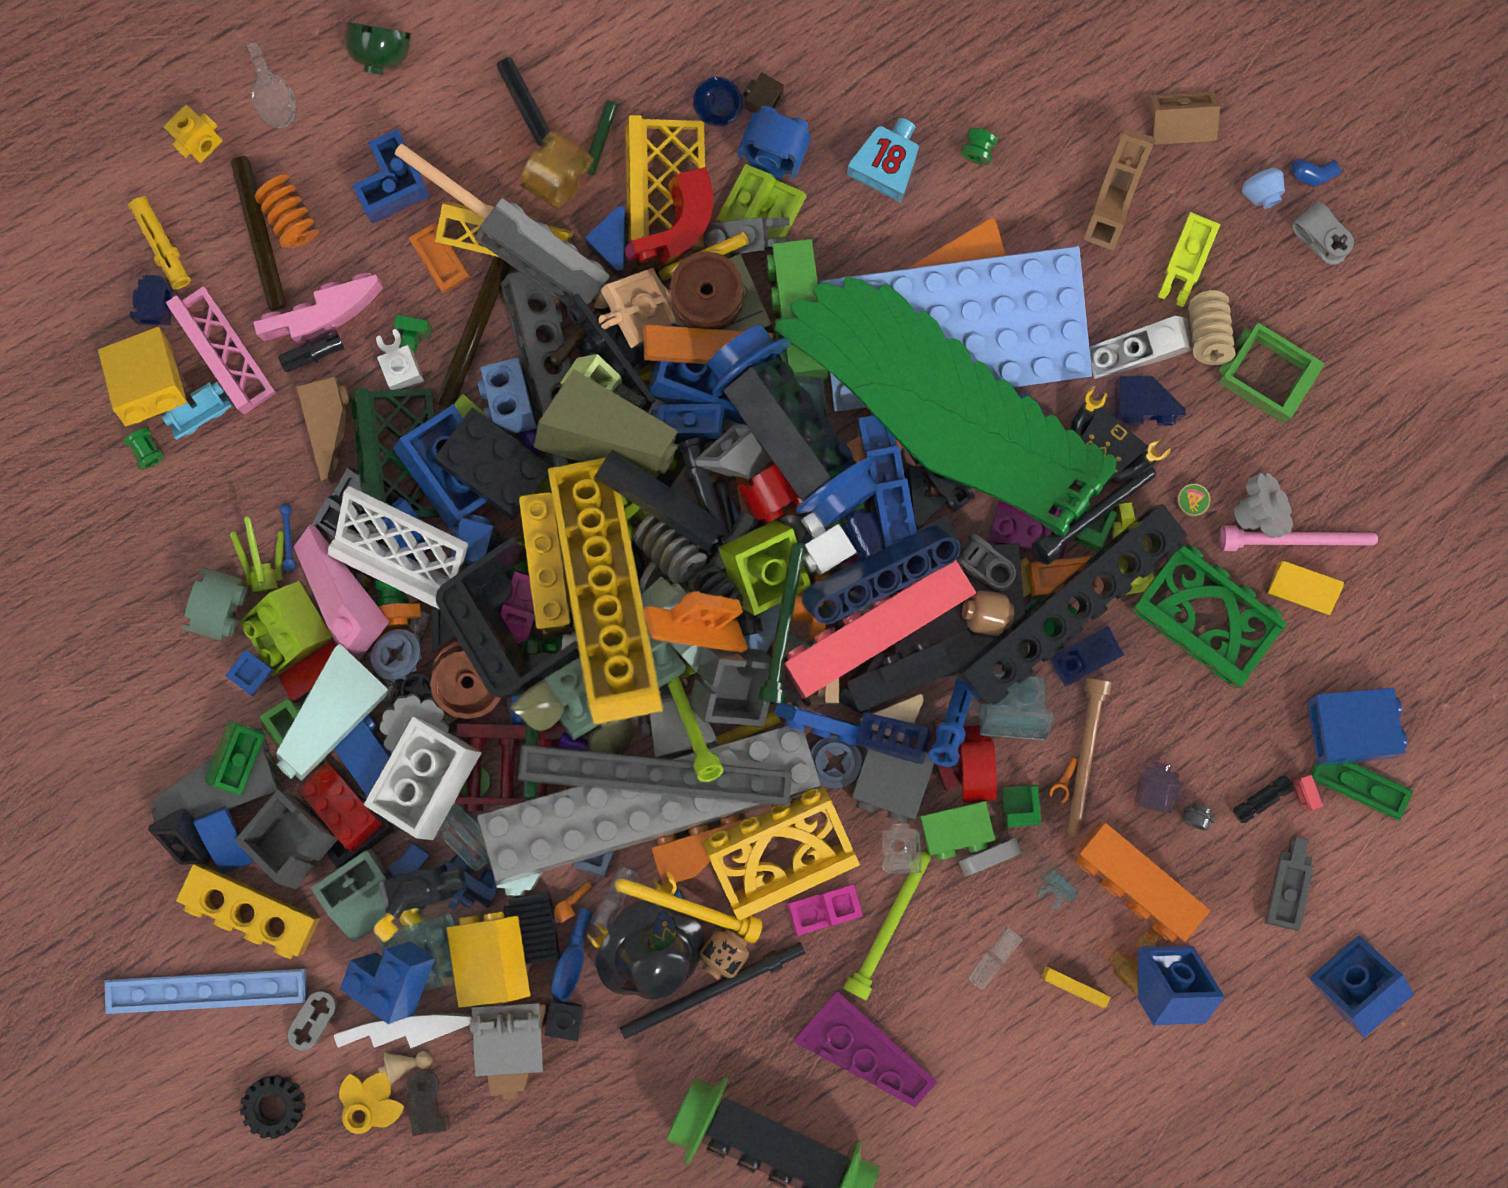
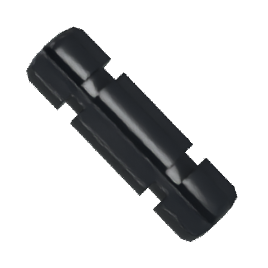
(1263, 799)

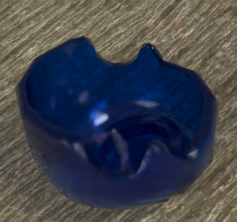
(717, 101)

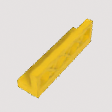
(465, 216)

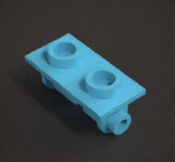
(210, 403)

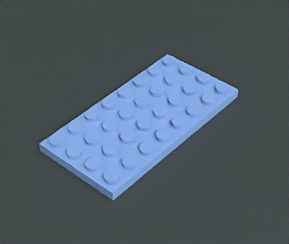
(1008, 311)

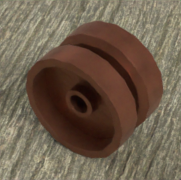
(707, 272)
(457, 684)

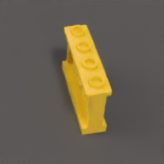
(545, 565)
(785, 883)

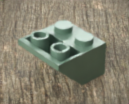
(354, 895)

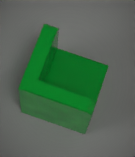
(1096, 533)
(1021, 806)

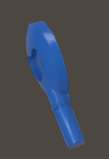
(571, 960)

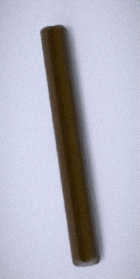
(258, 234)
(472, 333)

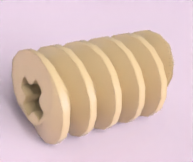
(1211, 328)

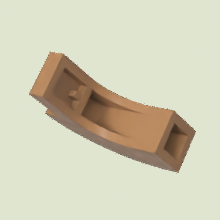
(1118, 188)

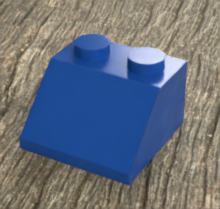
(1176, 986)
(1362, 986)

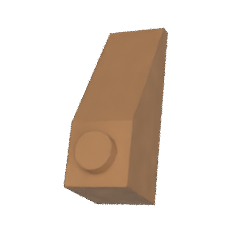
(326, 420)

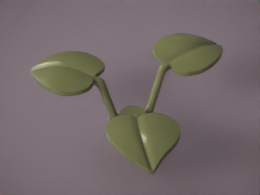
(542, 710)

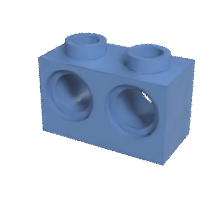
(508, 397)

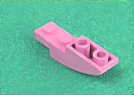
(334, 307)

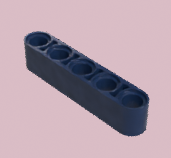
(865, 574)

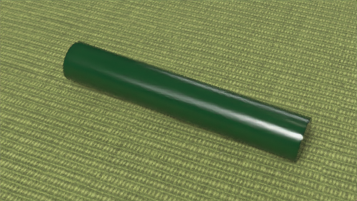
(601, 134)

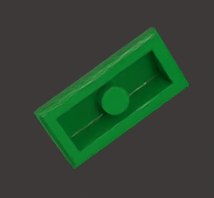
(234, 758)

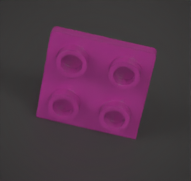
(1015, 527)

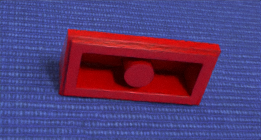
(301, 677)

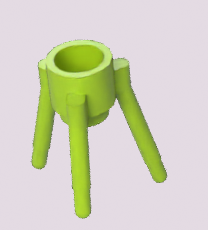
(260, 576)

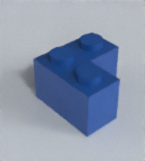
(393, 187)
(391, 982)

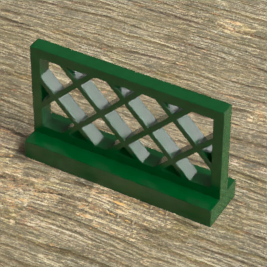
(368, 444)

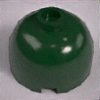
(376, 46)

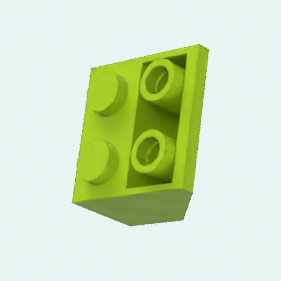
(285, 627)

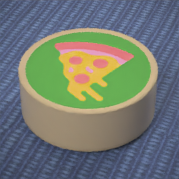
(1193, 500)

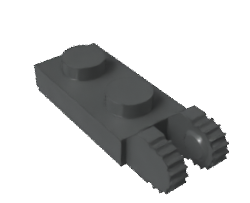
(755, 229)

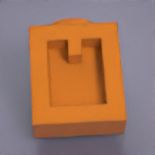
(398, 615)

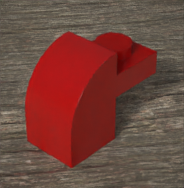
(977, 766)

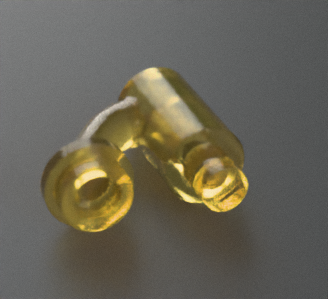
(1127, 969)

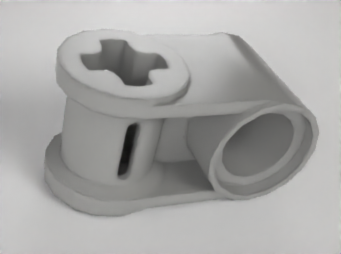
(1320, 230)

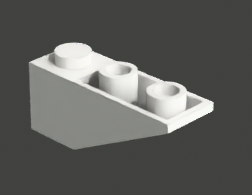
(1141, 347)

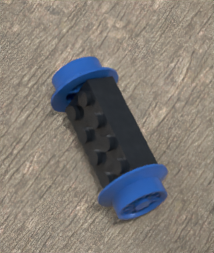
(791, 426)

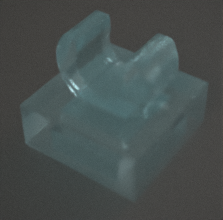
(1058, 887)

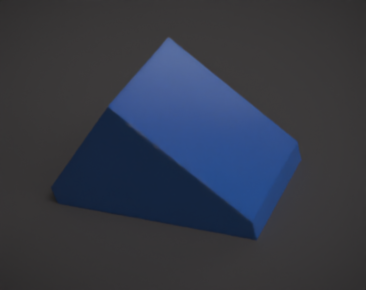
(610, 240)

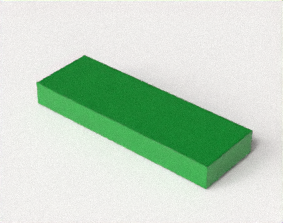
(1364, 787)

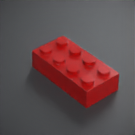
(340, 807)

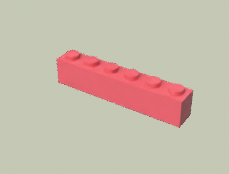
(876, 630)

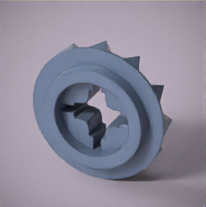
(399, 641)
(850, 763)

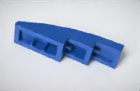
(893, 496)

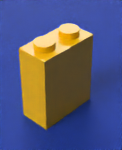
(142, 376)
(488, 960)

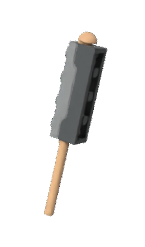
(523, 242)

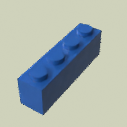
(364, 753)

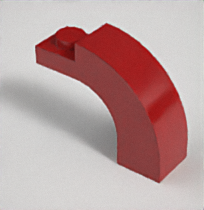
(693, 210)

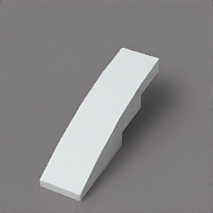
(416, 1028)

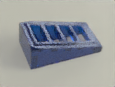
(902, 752)

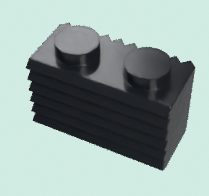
(536, 926)

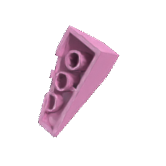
(344, 603)

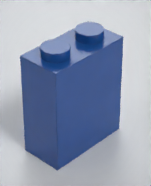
(1356, 726)

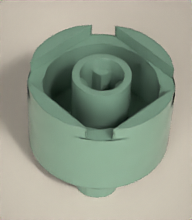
(214, 604)

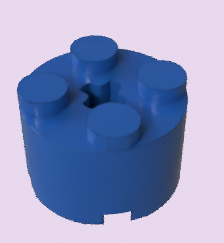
(775, 142)

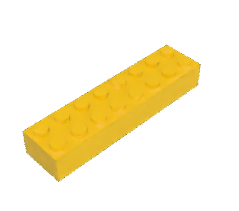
(604, 594)

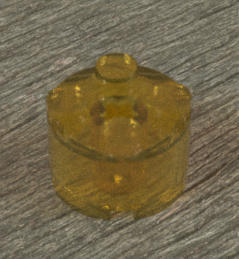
(556, 170)

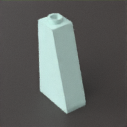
(331, 711)

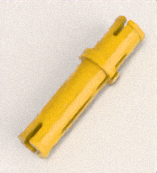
(165, 254)

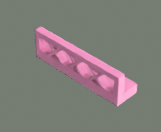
(211, 356)

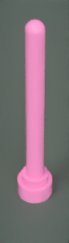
(1233, 538)

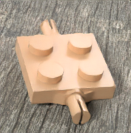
(637, 303)

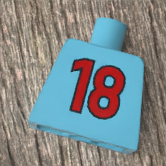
(886, 160)

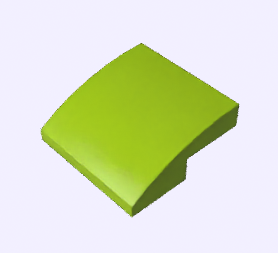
(759, 196)

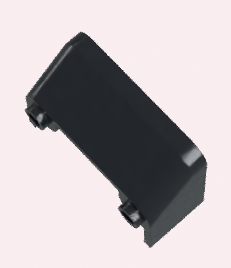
(470, 608)

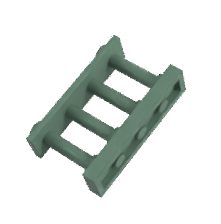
(570, 687)

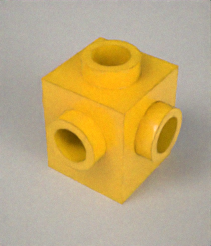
(193, 133)

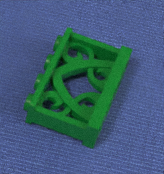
(1218, 661)

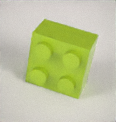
(760, 565)

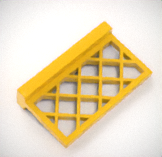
(638, 174)

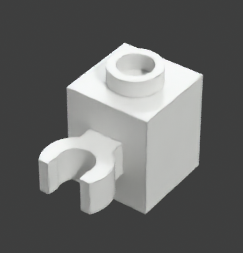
(399, 364)
(826, 548)

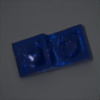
(1087, 656)

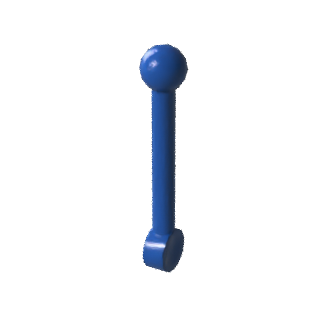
(288, 564)

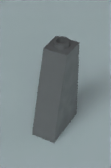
(202, 798)

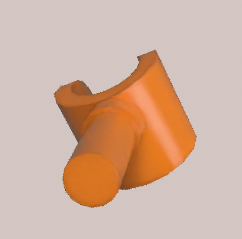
(1064, 780)
(564, 910)

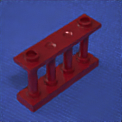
(508, 738)

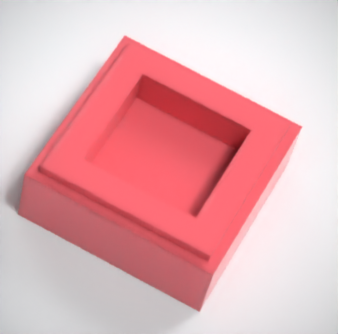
(1307, 792)

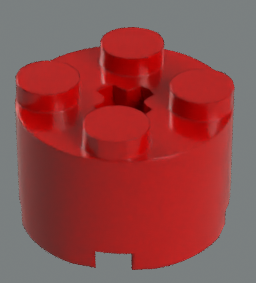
(769, 494)

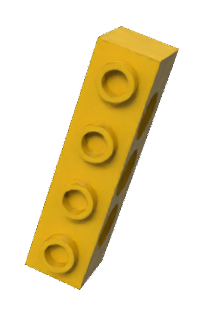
(298, 923)

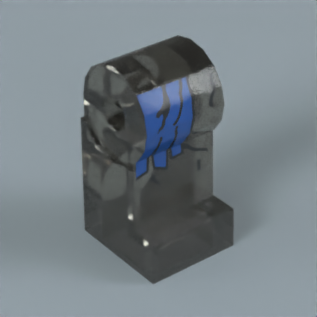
(423, 1104)

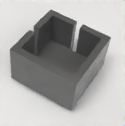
(731, 686)
(286, 839)

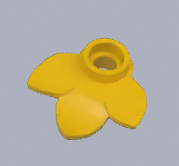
(372, 1099)

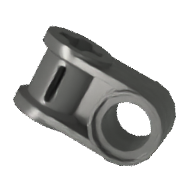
(983, 562)

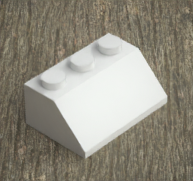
(422, 779)

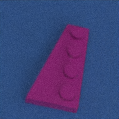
(860, 1047)

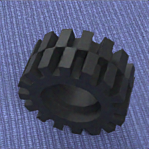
(252, 1106)

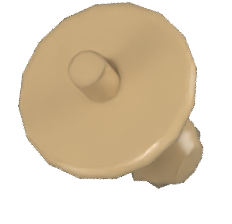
(399, 1065)

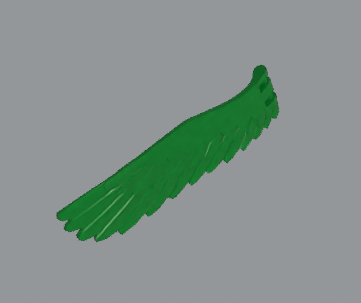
(944, 404)

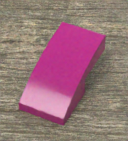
(519, 609)
(824, 910)

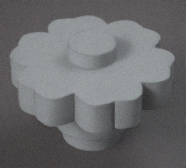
(1265, 507)
(398, 717)

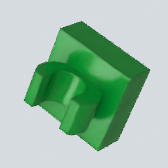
(412, 330)

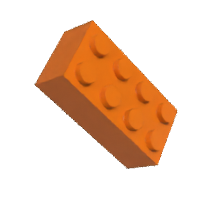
(1140, 881)

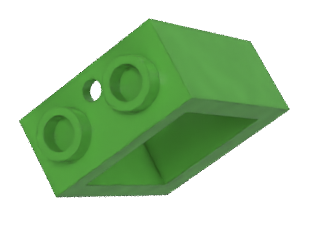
(1307, 363)

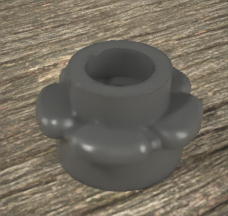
(1198, 817)

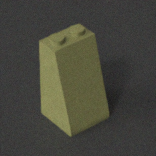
(592, 420)

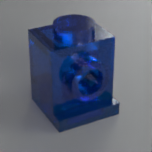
(151, 301)

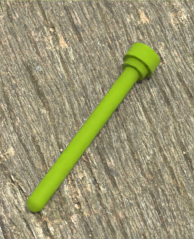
(706, 764)
(860, 982)

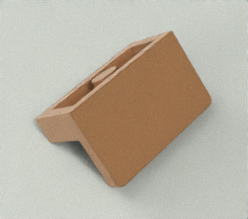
(1185, 117)

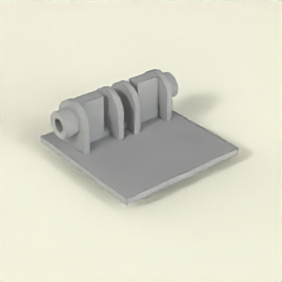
(507, 1039)

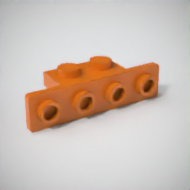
(699, 621)

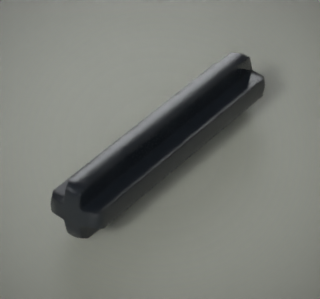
(523, 99)

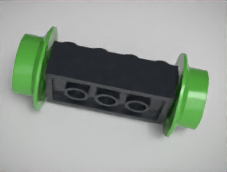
(763, 1143)

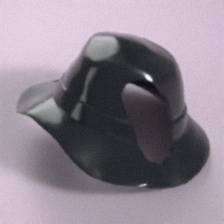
(654, 973)

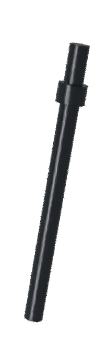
(771, 962)

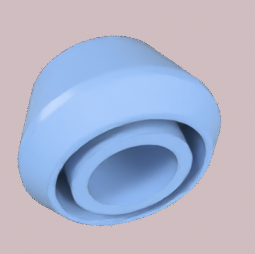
(1265, 188)

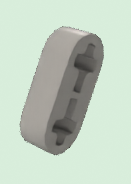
(990, 856)
(306, 1016)

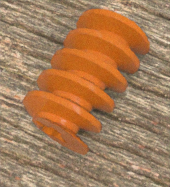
(283, 212)

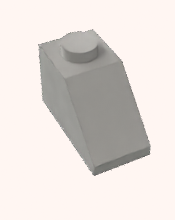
(735, 454)

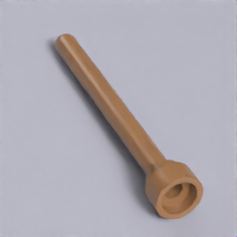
(1096, 693)

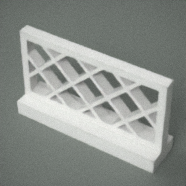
(390, 563)

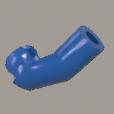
(1312, 174)

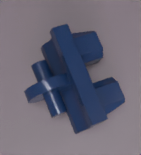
(479, 890)

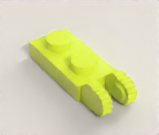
(1189, 255)

